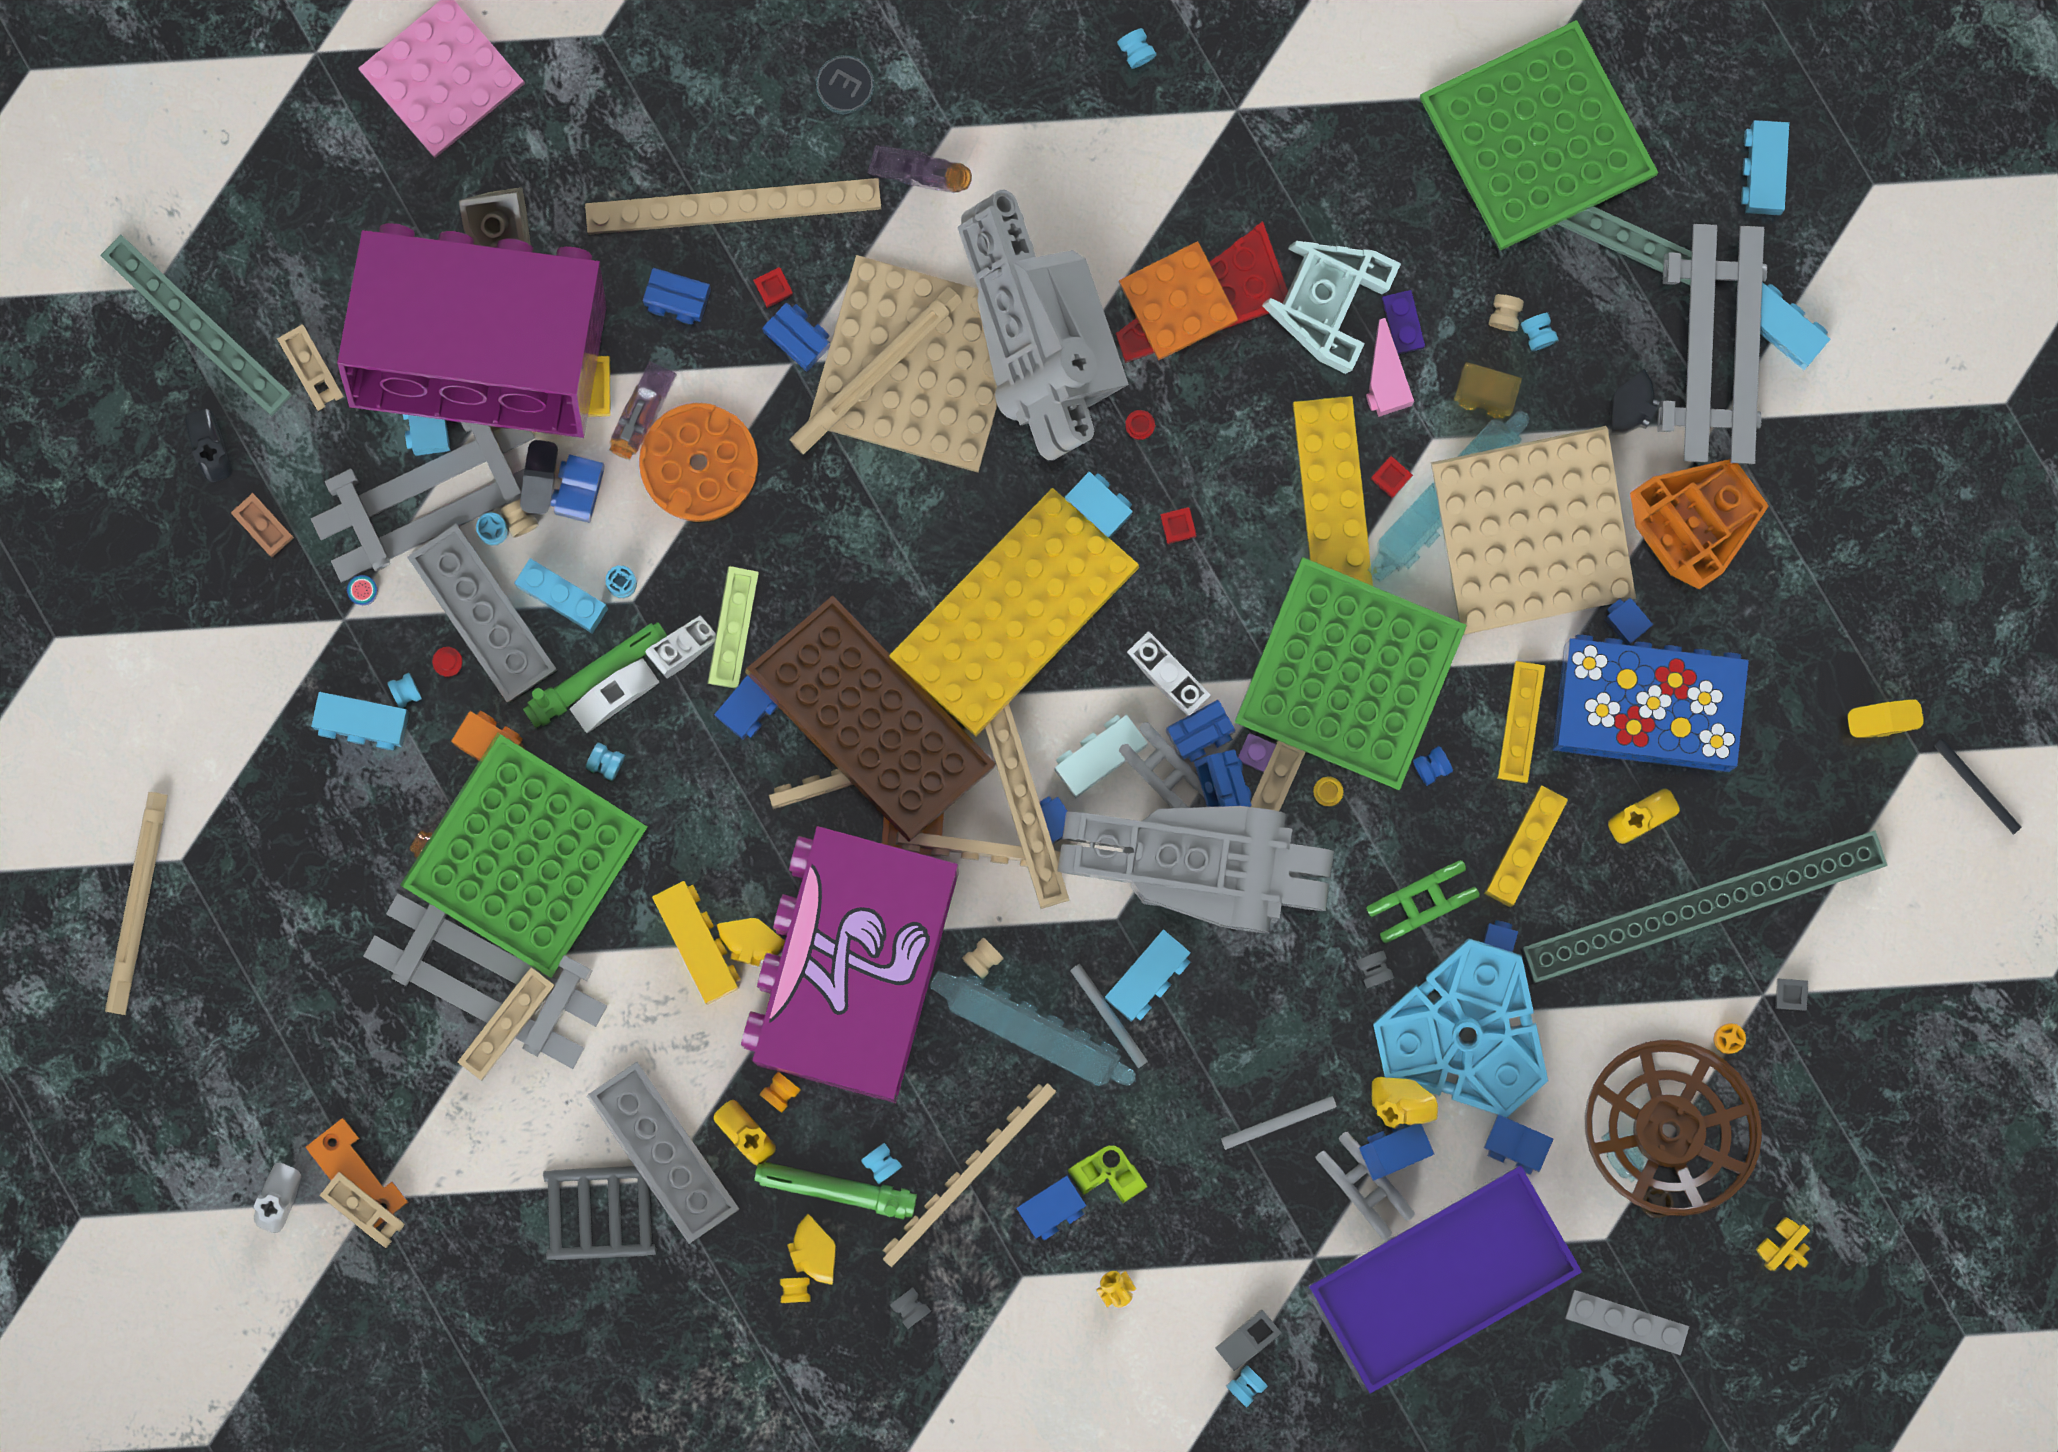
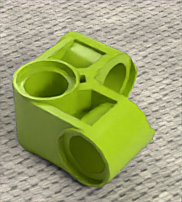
(1122, 1178)

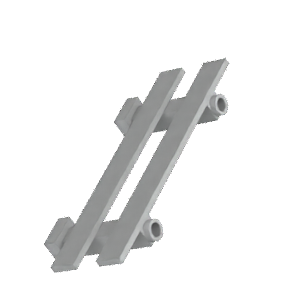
(1703, 272)
(358, 509)
(432, 925)

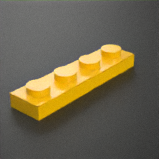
(1521, 722)

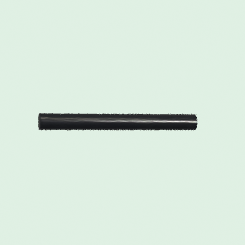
(1977, 786)

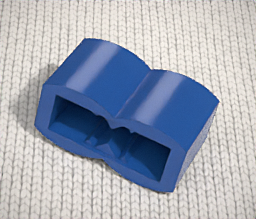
(578, 488)
(1518, 1144)

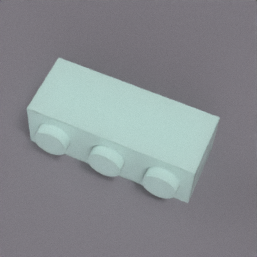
(1098, 755)

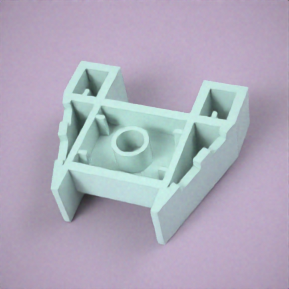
(1323, 295)

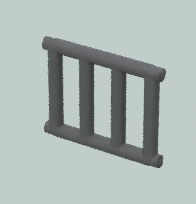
(586, 1250)

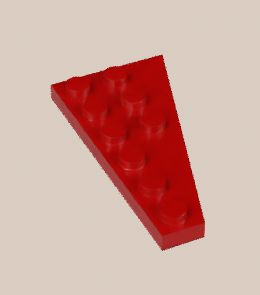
(1248, 278)

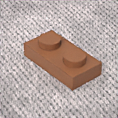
(262, 525)

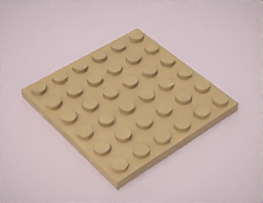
(939, 394)
(1533, 530)

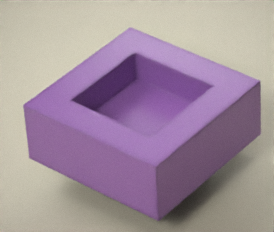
(1256, 752)

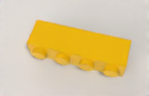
(1526, 846)
(695, 942)

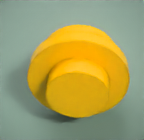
(1328, 791)

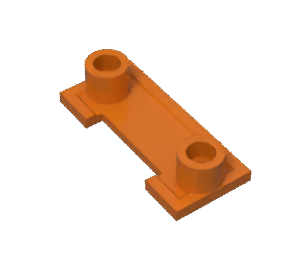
(345, 1160)

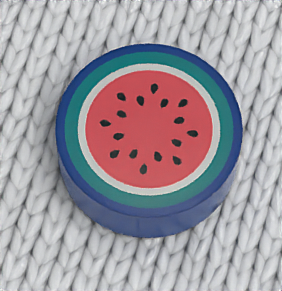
(362, 590)

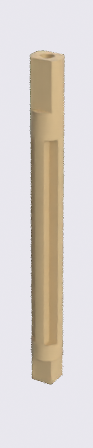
(875, 370)
(136, 904)

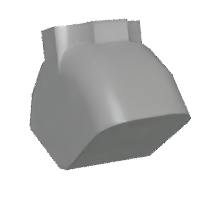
(277, 1198)

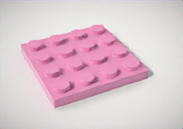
(441, 76)

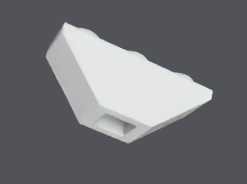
(681, 646)
(1168, 674)
(614, 694)

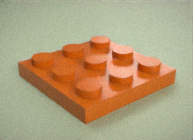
(1178, 300)

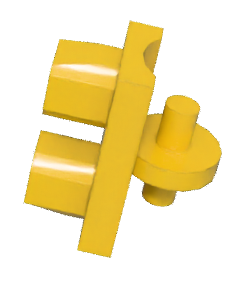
(1793, 1234)

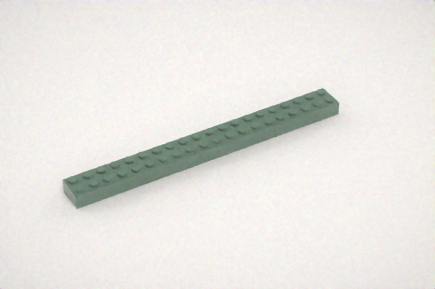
(1704, 907)

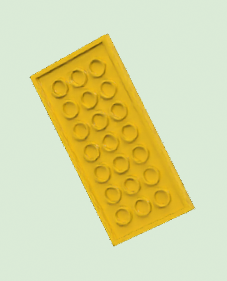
(1014, 611)

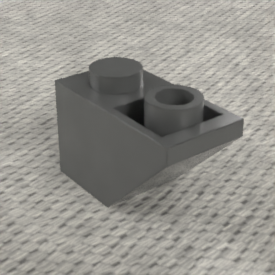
(1248, 1340)

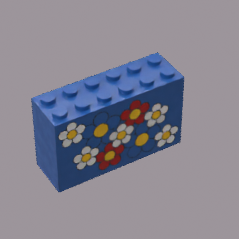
(1650, 703)

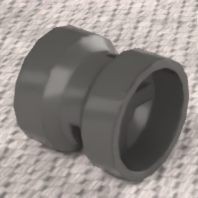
(1377, 975)
(910, 1308)

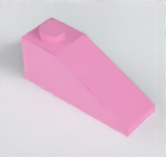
(1388, 381)

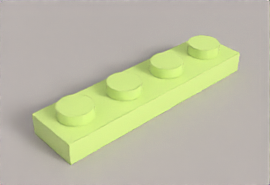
(732, 627)

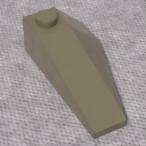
(495, 217)

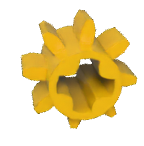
(1116, 1289)

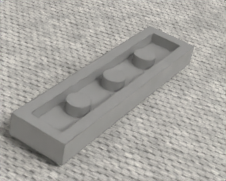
(1626, 1322)

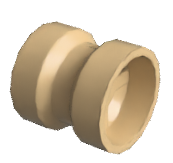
(1506, 312)
(519, 520)
(982, 958)

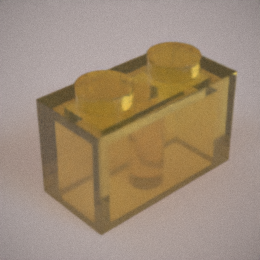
(1487, 390)

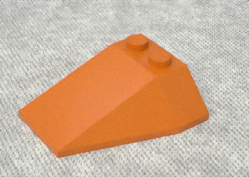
(1697, 518)

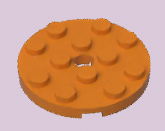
(692, 492)

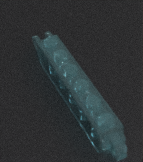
(1422, 519)
(1031, 1031)

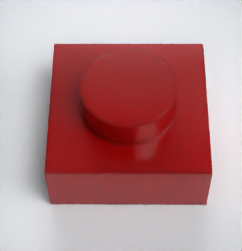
(773, 287)
(1391, 477)
(1178, 525)

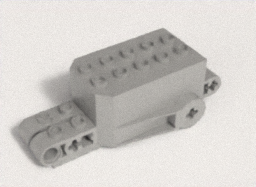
(1040, 328)
(1203, 862)

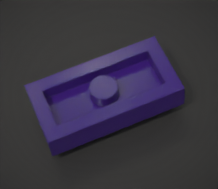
(1403, 322)

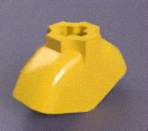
(1885, 718)
(1643, 816)
(750, 940)
(1403, 1102)
(744, 1132)
(813, 1251)

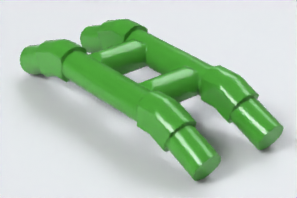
(1405, 896)

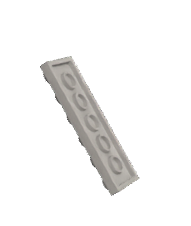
(482, 613)
(662, 1152)

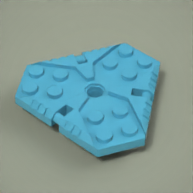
(1480, 991)

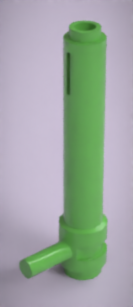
(556, 700)
(881, 1199)

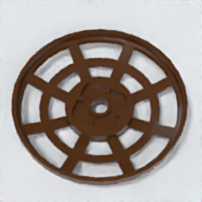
(1683, 1116)

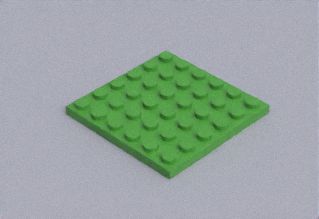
(1538, 135)
(1350, 673)
(523, 855)

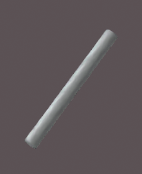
(1109, 1016)
(1278, 1122)

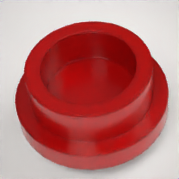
(1140, 424)
(447, 661)

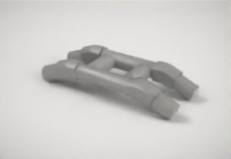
(1162, 751)
(1365, 1205)

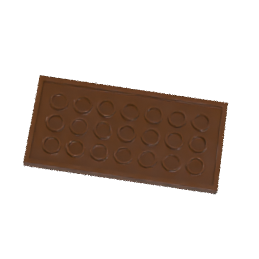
(870, 718)

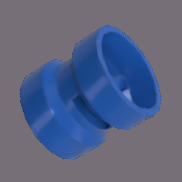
(1433, 765)

